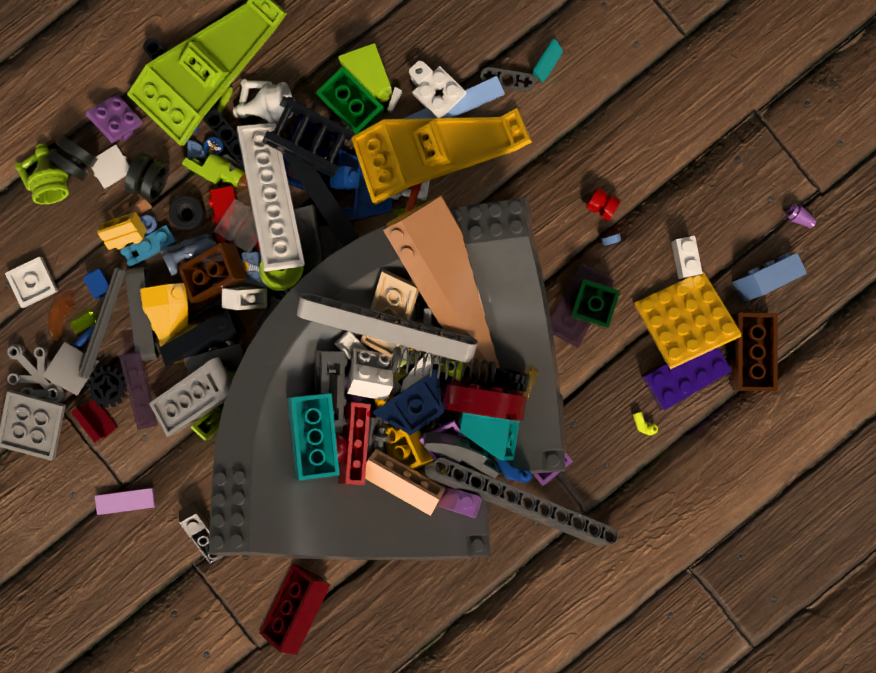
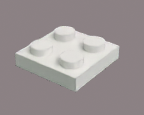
(31, 282)

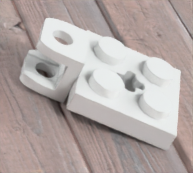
(427, 84)

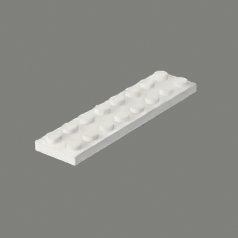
(270, 199)

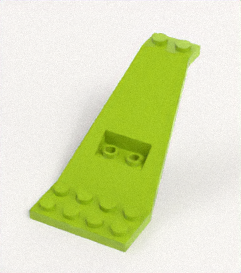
(179, 91)

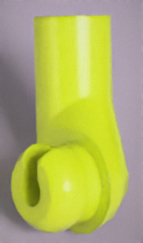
(643, 426)

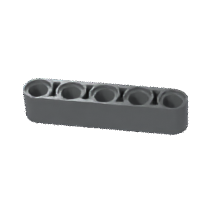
(144, 337)

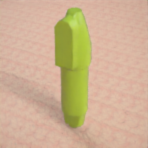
(224, 99)

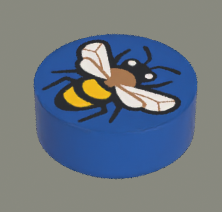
(213, 146)

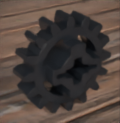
(107, 394)

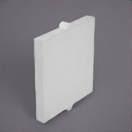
(110, 166)

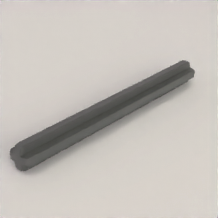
(102, 323)

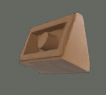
(130, 204)

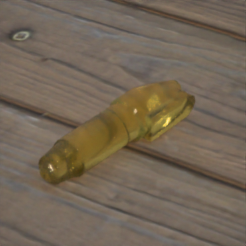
(532, 380)

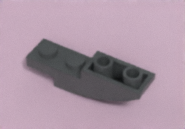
(460, 448)

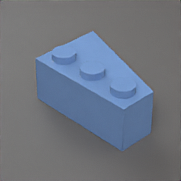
(770, 277)

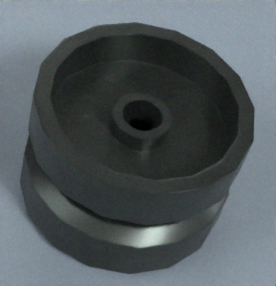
(71, 158)
(147, 177)

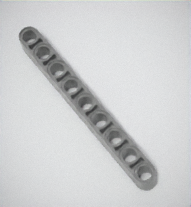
(386, 327)

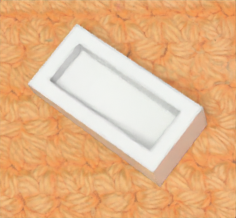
(394, 99)

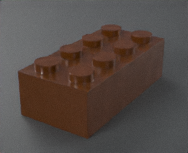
(755, 352)

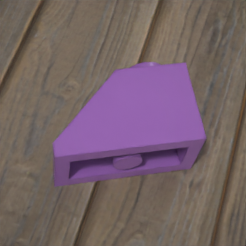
(460, 502)

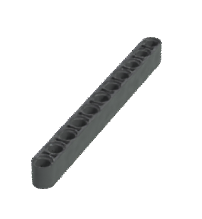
(515, 500)

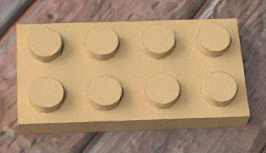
(393, 297)

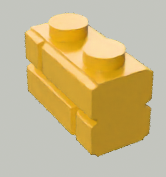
(122, 230)

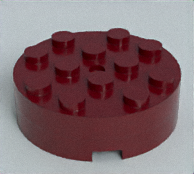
(483, 402)

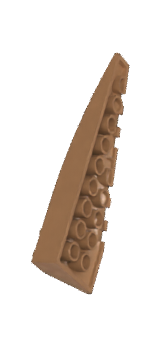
(439, 265)

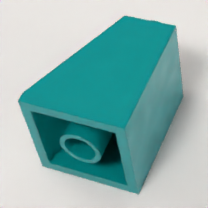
(491, 433)

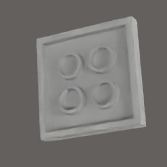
(31, 425)

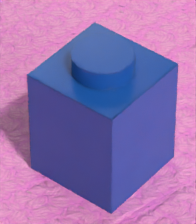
(345, 178)
(97, 282)

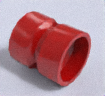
(603, 204)

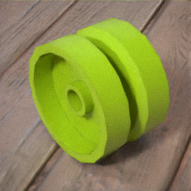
(280, 280)

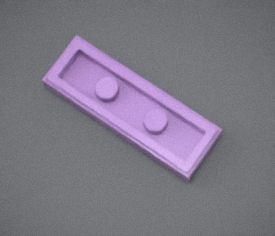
(125, 501)

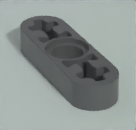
(522, 76)

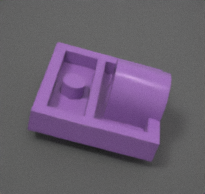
(114, 119)

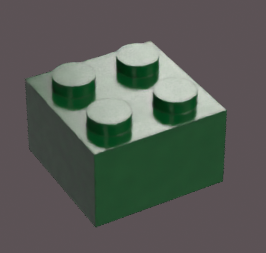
(594, 304)

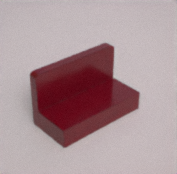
(94, 421)

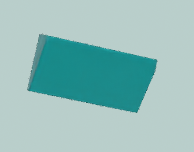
(547, 61)

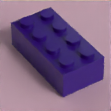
(675, 384)

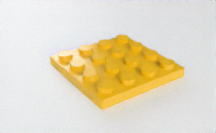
(687, 320)

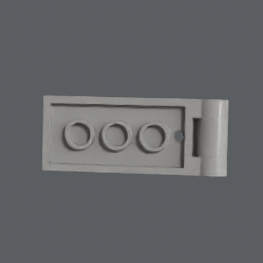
(192, 397)

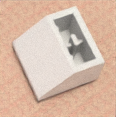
(370, 374)

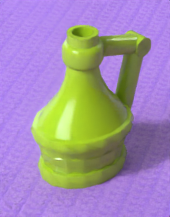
(47, 181)

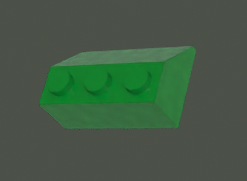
(350, 101)

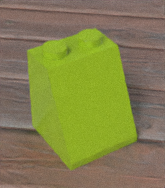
(369, 71)

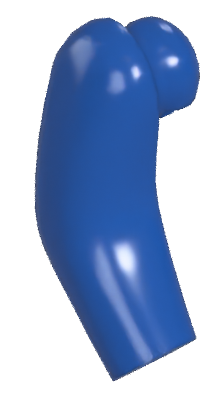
(513, 473)

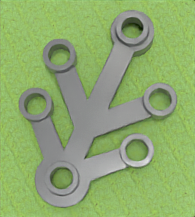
(36, 374)

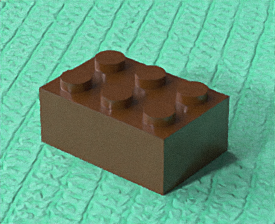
(212, 271)

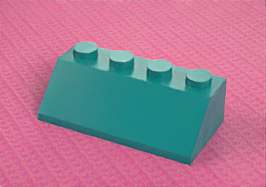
(313, 436)

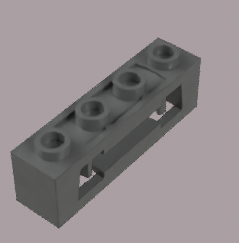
(334, 362)

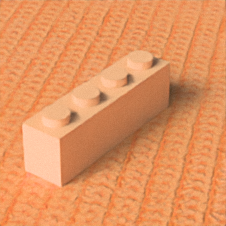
(403, 482)

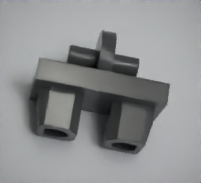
(377, 434)

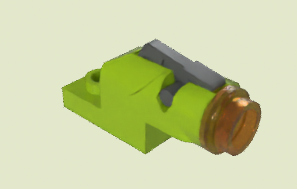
(218, 169)

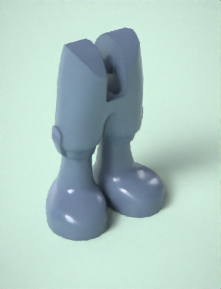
(186, 249)

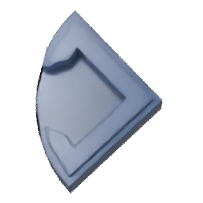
(195, 151)

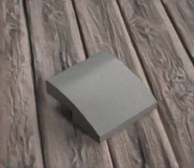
(66, 367)

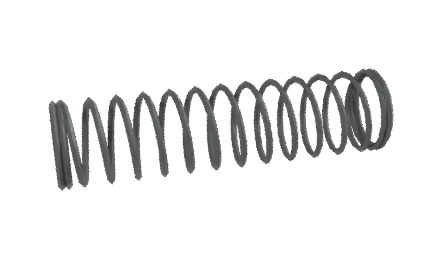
(398, 357)

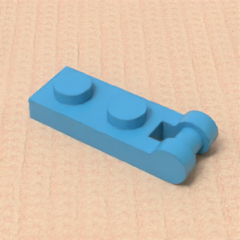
(148, 246)

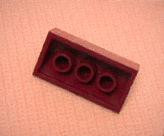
(294, 610)

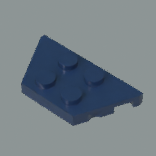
(414, 406)

